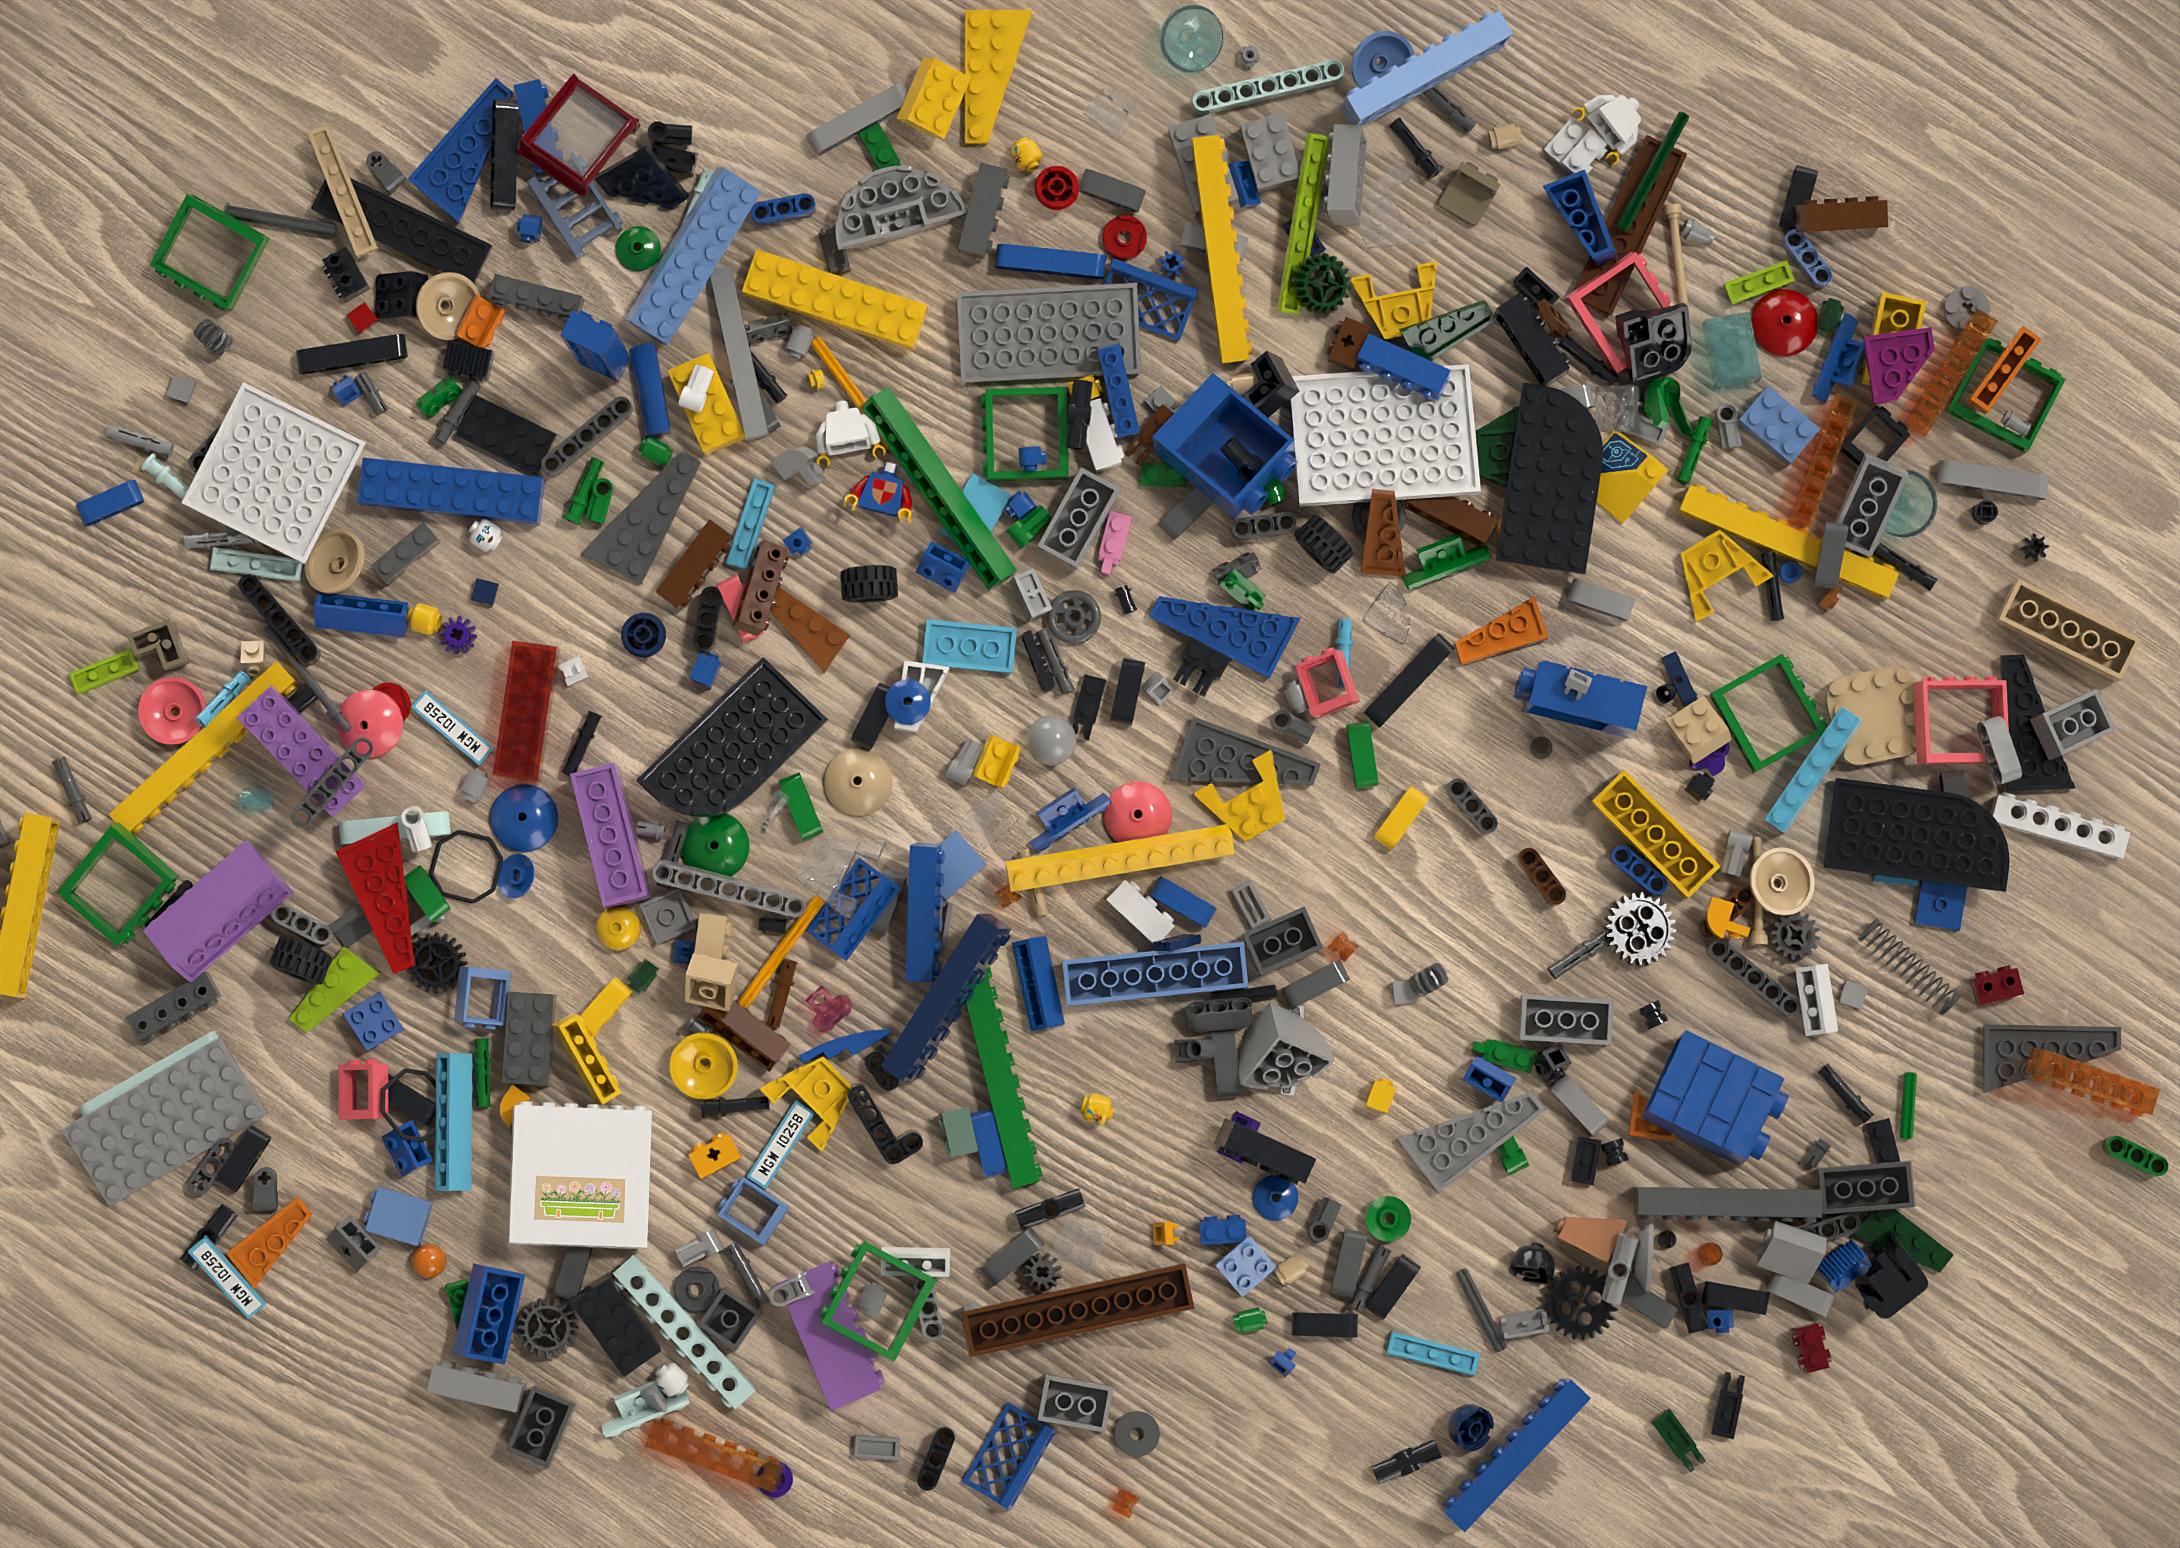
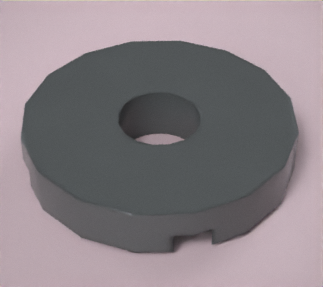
(683, 1288)
(1137, 1447)

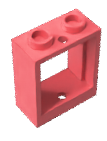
(1338, 703)
(348, 1089)

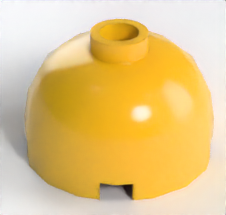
(618, 928)

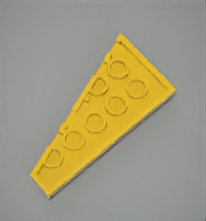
(990, 57)

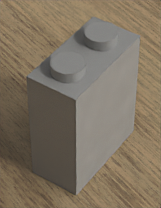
(1791, 1251)

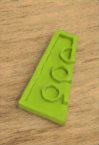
(343, 980)

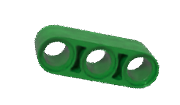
(1362, 755)
(801, 806)
(426, 893)
(2125, 1151)

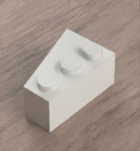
(929, 676)

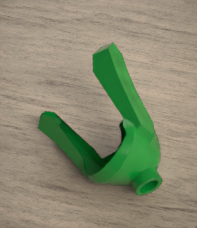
(1666, 393)

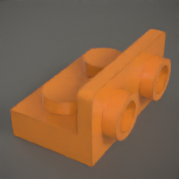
(480, 322)

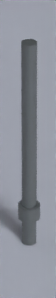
(333, 711)

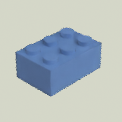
(1778, 426)

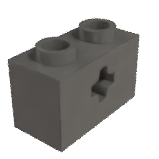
(353, 1243)

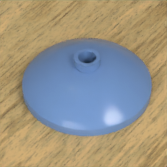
(1387, 46)

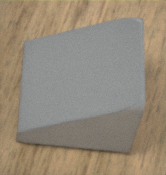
(1158, 688)
(1403, 992)
(654, 1398)

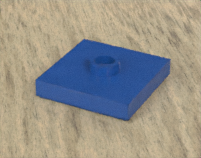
(1940, 905)

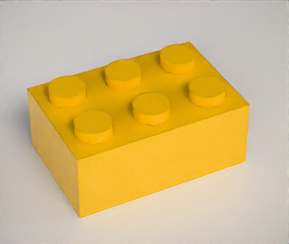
(933, 98)

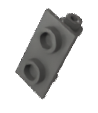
(778, 326)
(1244, 564)

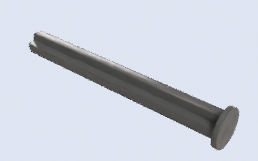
(281, 220)

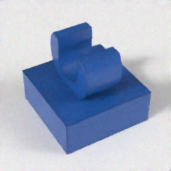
(346, 390)
(683, 952)
(1283, 1362)

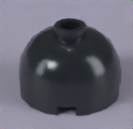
(1533, 1263)

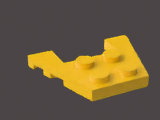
(1401, 308)
(1712, 562)
(1254, 808)
(820, 1088)

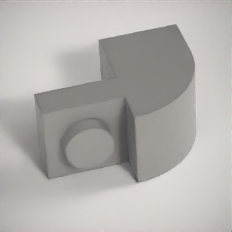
(799, 460)

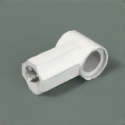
(694, 394)
(417, 831)

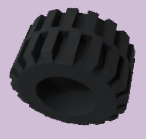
(1324, 544)
(869, 583)
(300, 960)

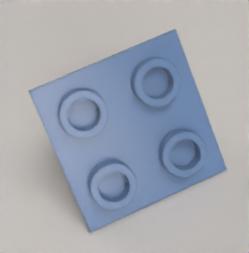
(1245, 1266)

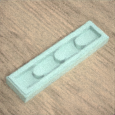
(256, 564)

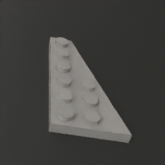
(1460, 1143)

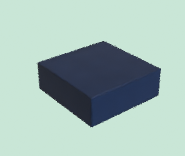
(485, 592)

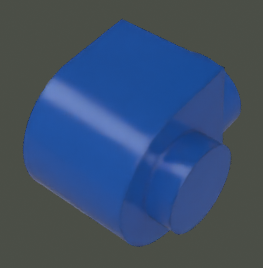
(529, 228)
(1031, 458)
(1020, 505)
(798, 542)
(1720, 1320)

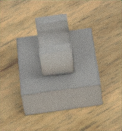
(1578, 682)

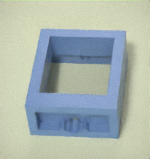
(499, 999)
(770, 1227)

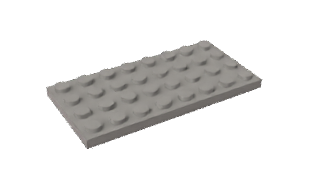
(1046, 331)
(164, 1121)

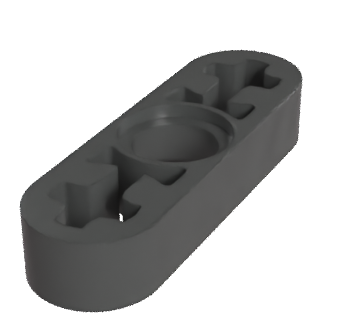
(206, 1183)

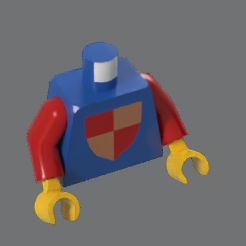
(882, 494)

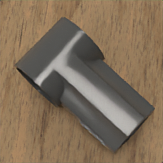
(1294, 727)
(1324, 1217)

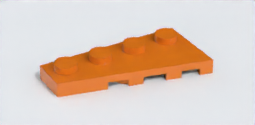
(1513, 630)
(265, 1244)

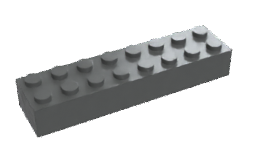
(1732, 1202)

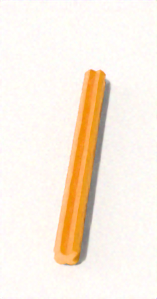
(840, 375)
(780, 952)

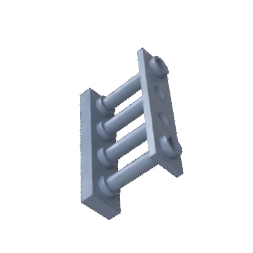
(565, 225)

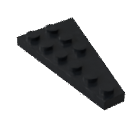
(2023, 705)

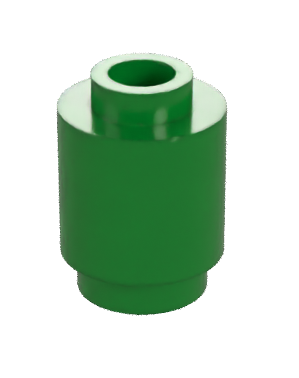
(655, 451)
(1275, 492)
(1250, 1320)

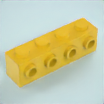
(586, 1058)

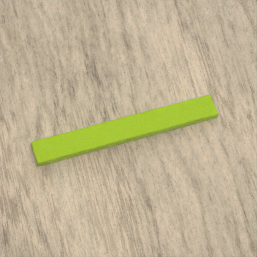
(1303, 218)

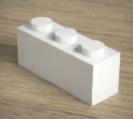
(1101, 439)
(1141, 911)
(1816, 999)
(930, 1261)

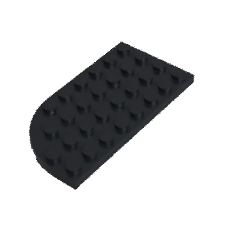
(1551, 483)
(734, 745)
(1915, 836)

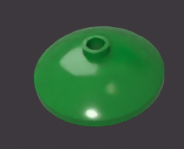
(732, 841)

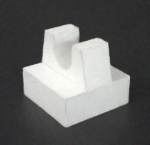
(573, 671)

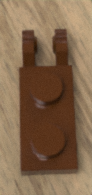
(1145, 436)

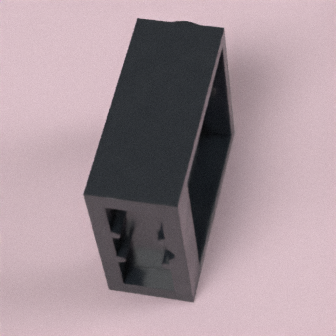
(1883, 414)

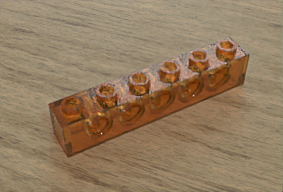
(1950, 372)
(1822, 461)
(2143, 1097)
(658, 1441)

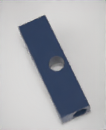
(1675, 668)

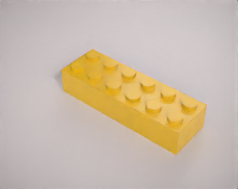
(1655, 834)

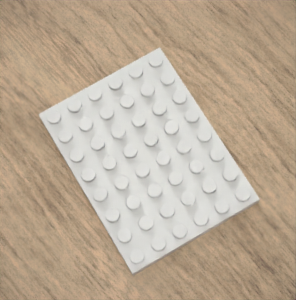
(1374, 434)

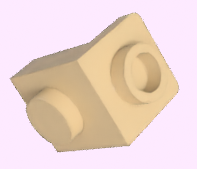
(253, 657)

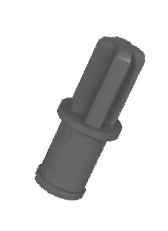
(371, 393)

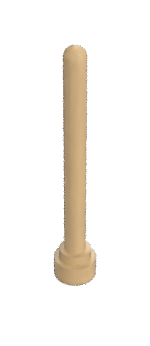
(1672, 213)
(1758, 935)

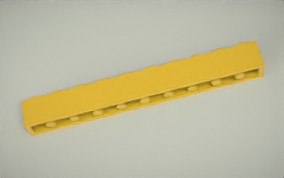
(1219, 248)
(1783, 539)
(196, 754)
(1119, 857)

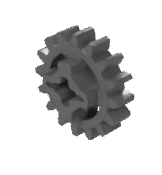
(1787, 941)

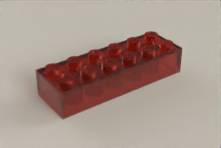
(526, 711)

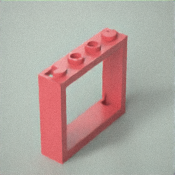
(1585, 317)
(1998, 705)

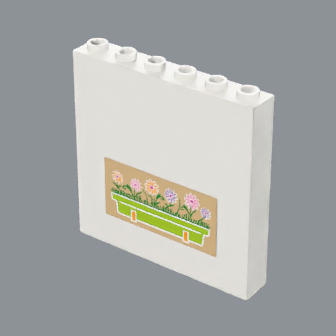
(579, 1176)

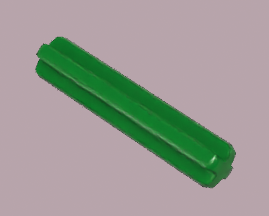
(1908, 1105)

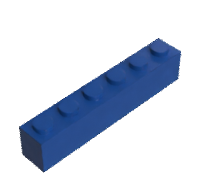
(924, 912)

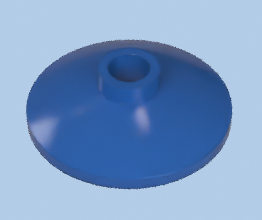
(908, 714)
(516, 876)
(1263, 1198)

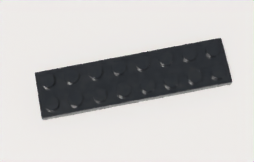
(412, 231)

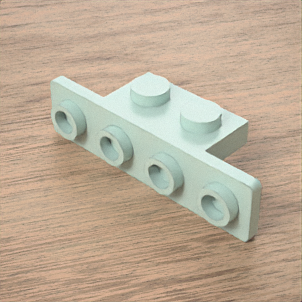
(636, 1411)

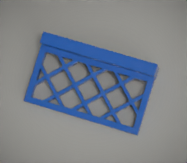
(1160, 283)
(863, 917)
(1027, 1464)

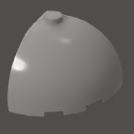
(1281, 1050)

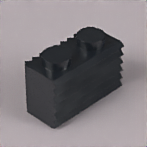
(1532, 287)
(468, 361)

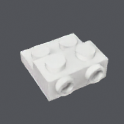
(1576, 147)

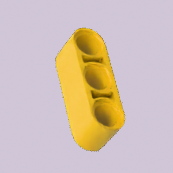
(1401, 818)
(605, 1005)

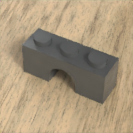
(399, 557)

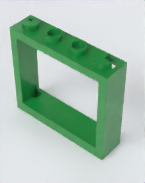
(183, 280)
(1991, 428)
(988, 445)
(1737, 731)
(168, 876)
(838, 1292)

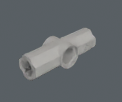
(1624, 1255)

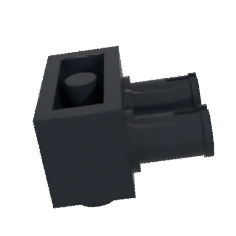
(345, 274)
(1204, 658)

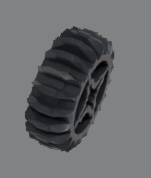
(442, 982)

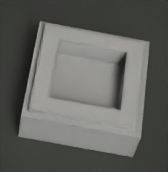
(181, 389)
(1853, 994)

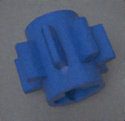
(1168, 258)

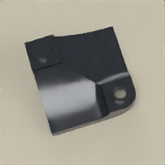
(1654, 341)

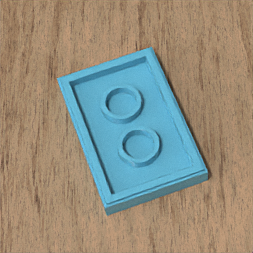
(986, 499)

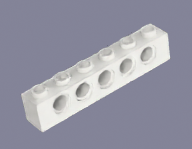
(2114, 848)

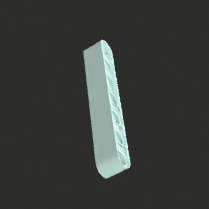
(1276, 80)
(146, 1073)

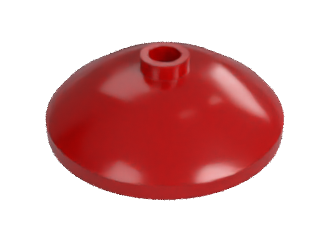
(1773, 333)

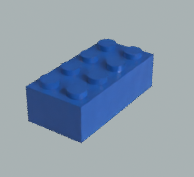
(489, 1313)

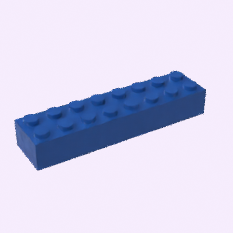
(595, 345)
(451, 491)
(1516, 1454)

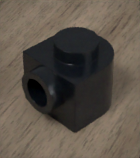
(1700, 786)

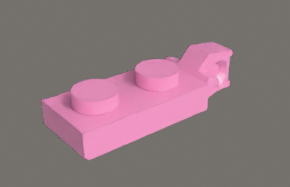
(1113, 540)

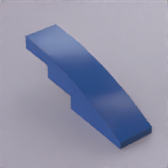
(854, 1043)

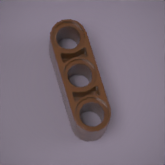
(1540, 865)
(1738, 907)

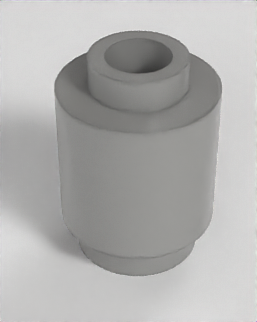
(799, 341)
(1296, 697)
(474, 785)
(872, 1299)

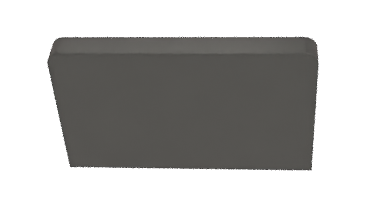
(351, 926)

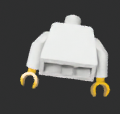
(1615, 121)
(846, 432)

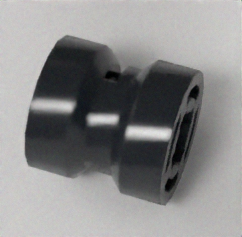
(1984, 516)
(1653, 1014)
(1614, 1151)

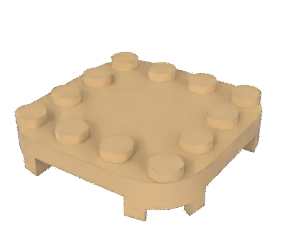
(1885, 704)

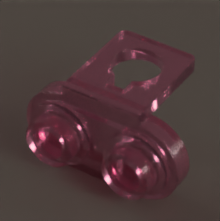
(829, 1012)

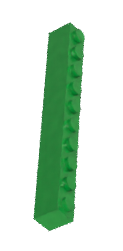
(939, 489)
(1003, 1084)

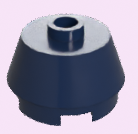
(643, 635)

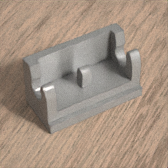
(1030, 594)
(1524, 1323)

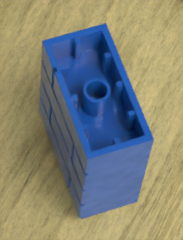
(1203, 425)
(1606, 707)
(1715, 1099)

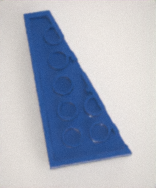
(457, 161)
(1240, 634)

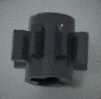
(2038, 543)

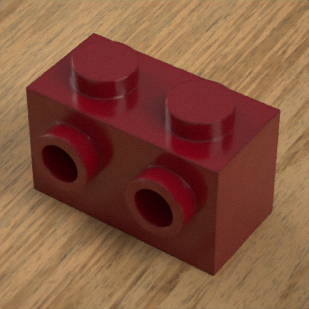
(1996, 985)
(1811, 1347)

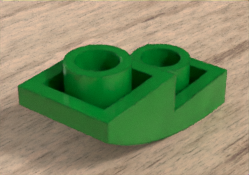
(456, 1293)

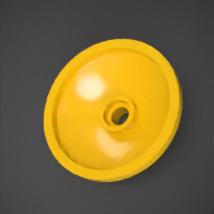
(699, 1079)

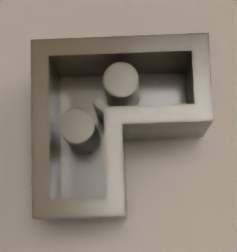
(162, 639)

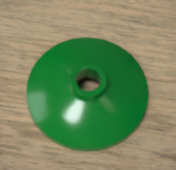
(643, 258)
(1400, 1218)

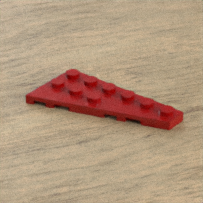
(378, 881)

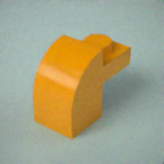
(1717, 920)
(510, 1099)

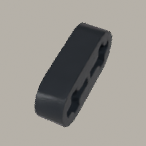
(878, 1074)

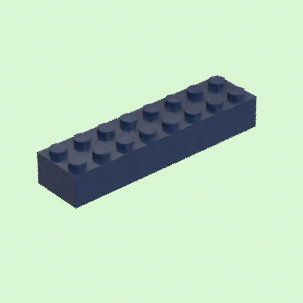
(946, 997)

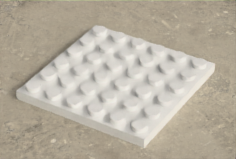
(274, 473)

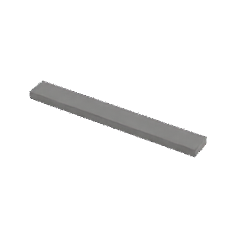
(739, 353)

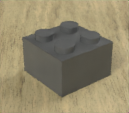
(730, 1318)

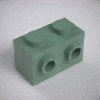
(959, 1132)

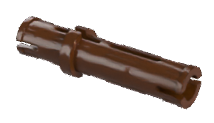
(781, 993)

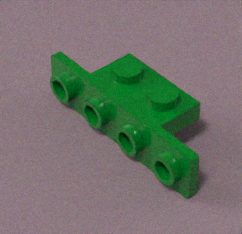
(1443, 559)

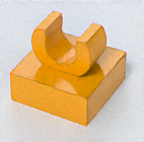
(1164, 1233)

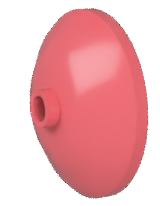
(157, 706)
(383, 721)
(1137, 796)

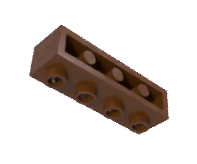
(1841, 216)
(1455, 516)
(694, 564)
(760, 588)
(747, 1034)

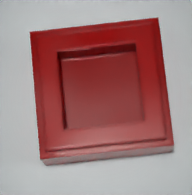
(362, 317)

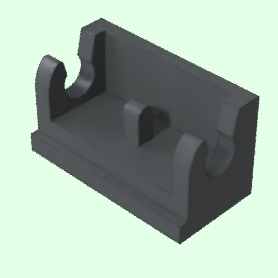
(836, 260)

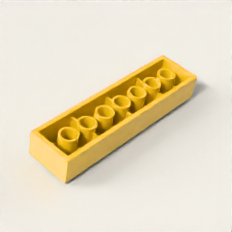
(835, 300)
(25, 901)

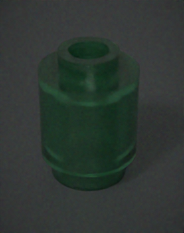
(1830, 315)
(642, 976)

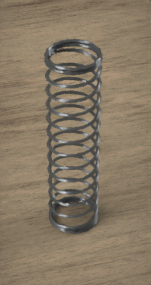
(1954, 998)

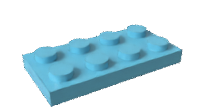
(969, 646)

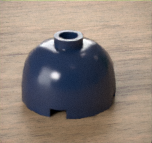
(1470, 1426)

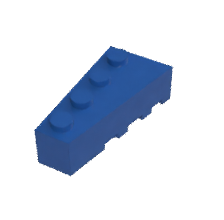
(1581, 211)

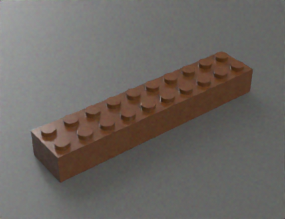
(1077, 1310)

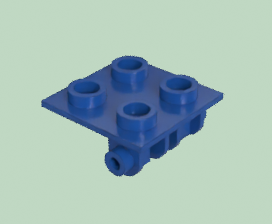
(373, 1021)

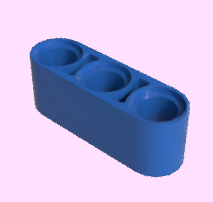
(772, 206)
(109, 503)
(1649, 872)
(1182, 901)
(988, 1142)

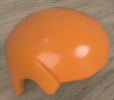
(428, 1260)

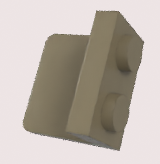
(1469, 193)

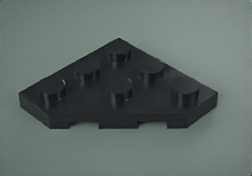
(642, 180)

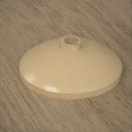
(458, 295)
(335, 561)
(862, 798)
(1793, 877)

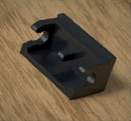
(676, 159)

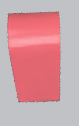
(731, 591)

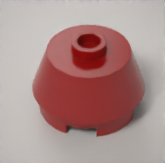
(1056, 187)

